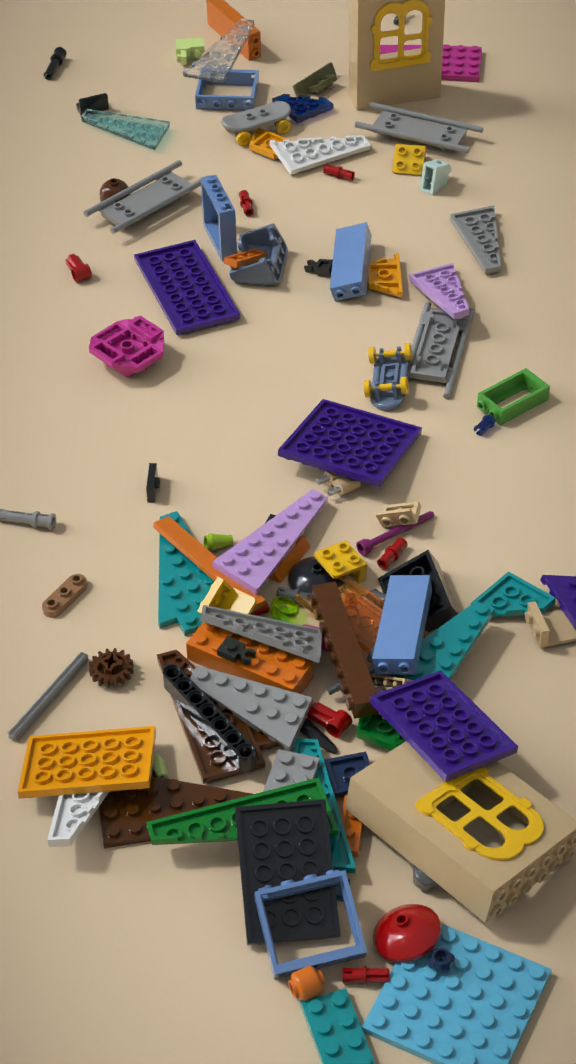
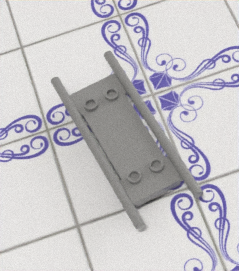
(393, 124)
(144, 201)
(435, 346)

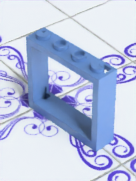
(220, 102)
(217, 220)
(310, 883)

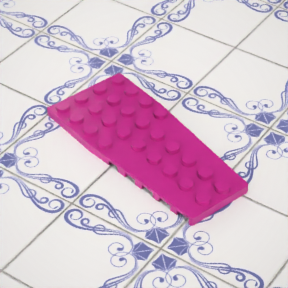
(458, 62)

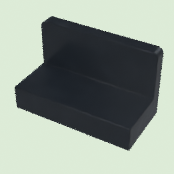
(95, 102)

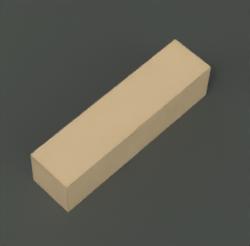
(387, 683)

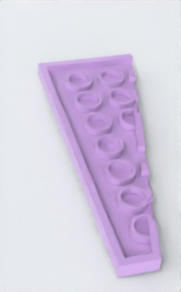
(261, 552)

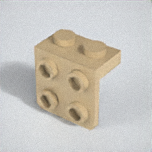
(549, 628)

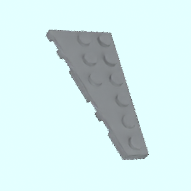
(480, 235)
(287, 636)

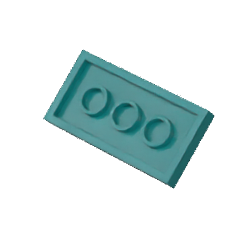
(336, 1029)

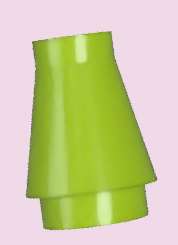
(217, 541)

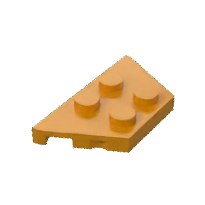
(261, 140)
(386, 276)

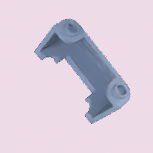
(267, 270)

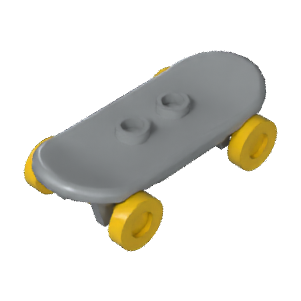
(258, 117)

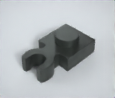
(323, 266)
(233, 650)

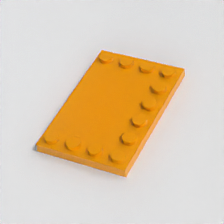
(88, 762)

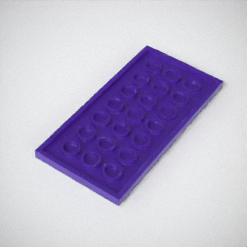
(186, 287)

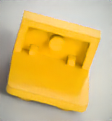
(409, 159)
(341, 560)
(226, 597)

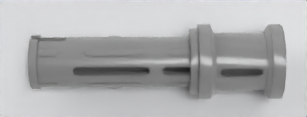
(34, 519)

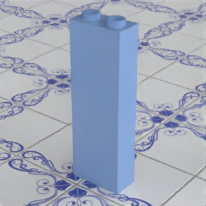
(350, 261)
(402, 624)

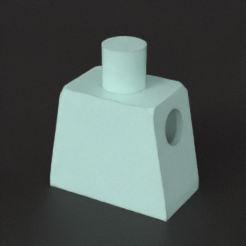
(434, 176)

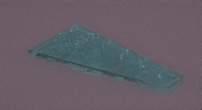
(137, 129)

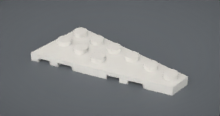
(313, 152)
(71, 816)

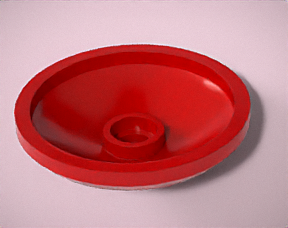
(407, 933)

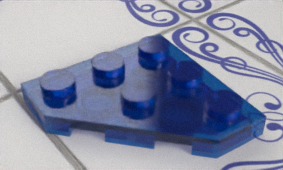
(304, 107)

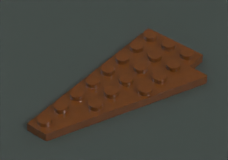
(209, 758)
(127, 811)

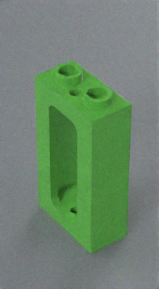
(522, 380)

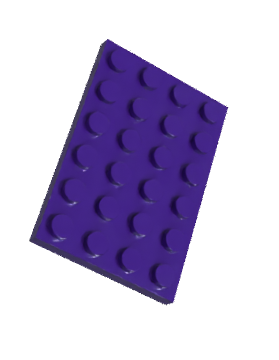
(443, 725)

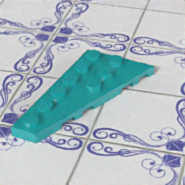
(451, 642)

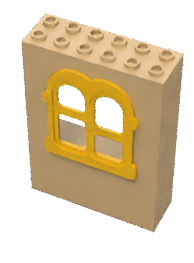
(396, 75)
(402, 802)

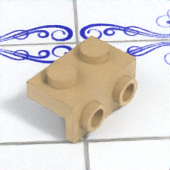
(399, 514)

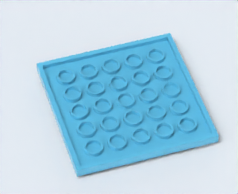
(460, 1015)

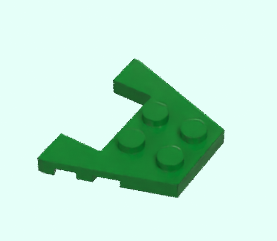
(378, 732)

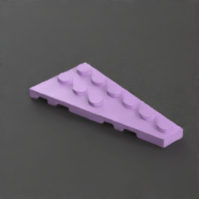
(443, 288)

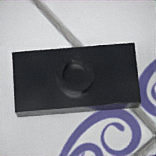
(153, 482)

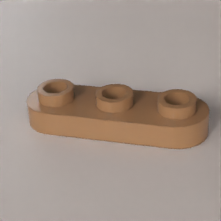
(64, 595)

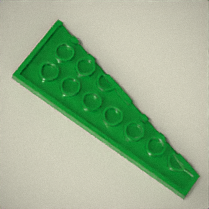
(218, 821)

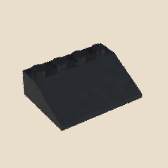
(442, 604)

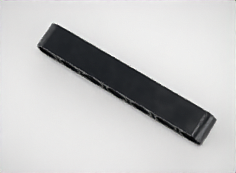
(209, 718)

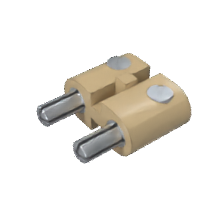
(341, 483)

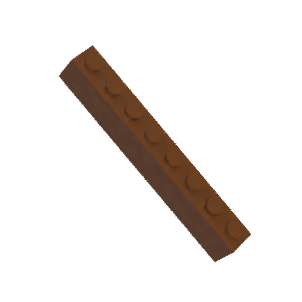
(344, 649)

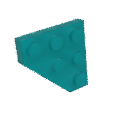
(511, 596)

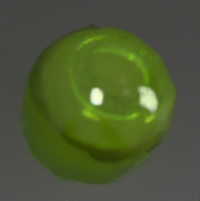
(284, 609)

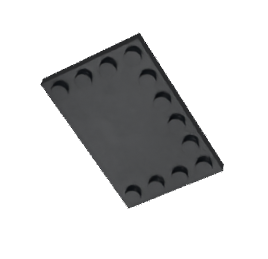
(282, 845)

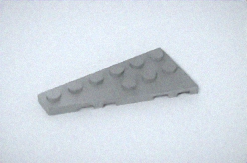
(259, 705)

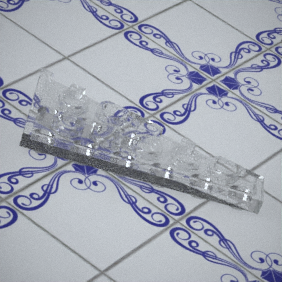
(220, 57)

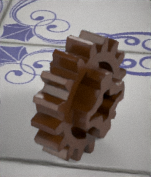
(111, 667)

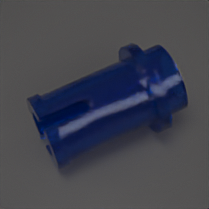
(487, 422)

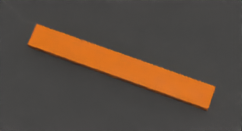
(197, 553)

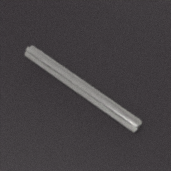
(48, 696)

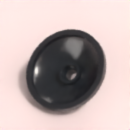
(309, 573)

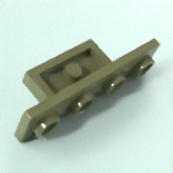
(316, 81)

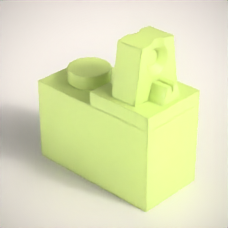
(189, 49)

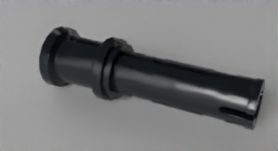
(56, 60)

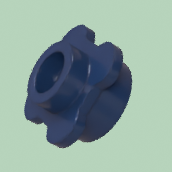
(441, 954)

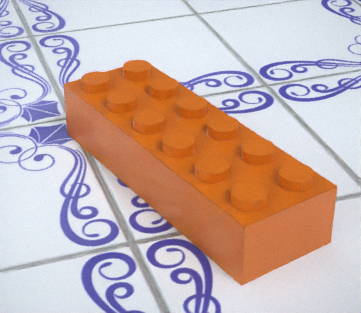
(269, 667)

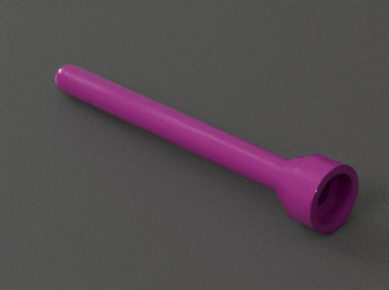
(365, 546)

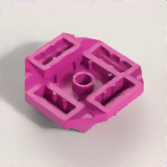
(129, 345)

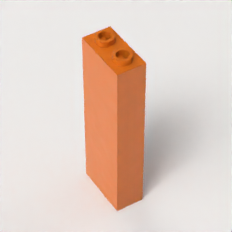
(222, 17)

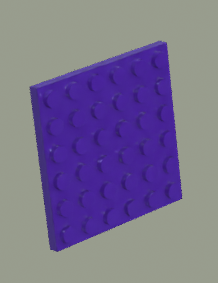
(350, 442)

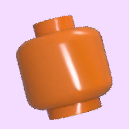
(306, 983)

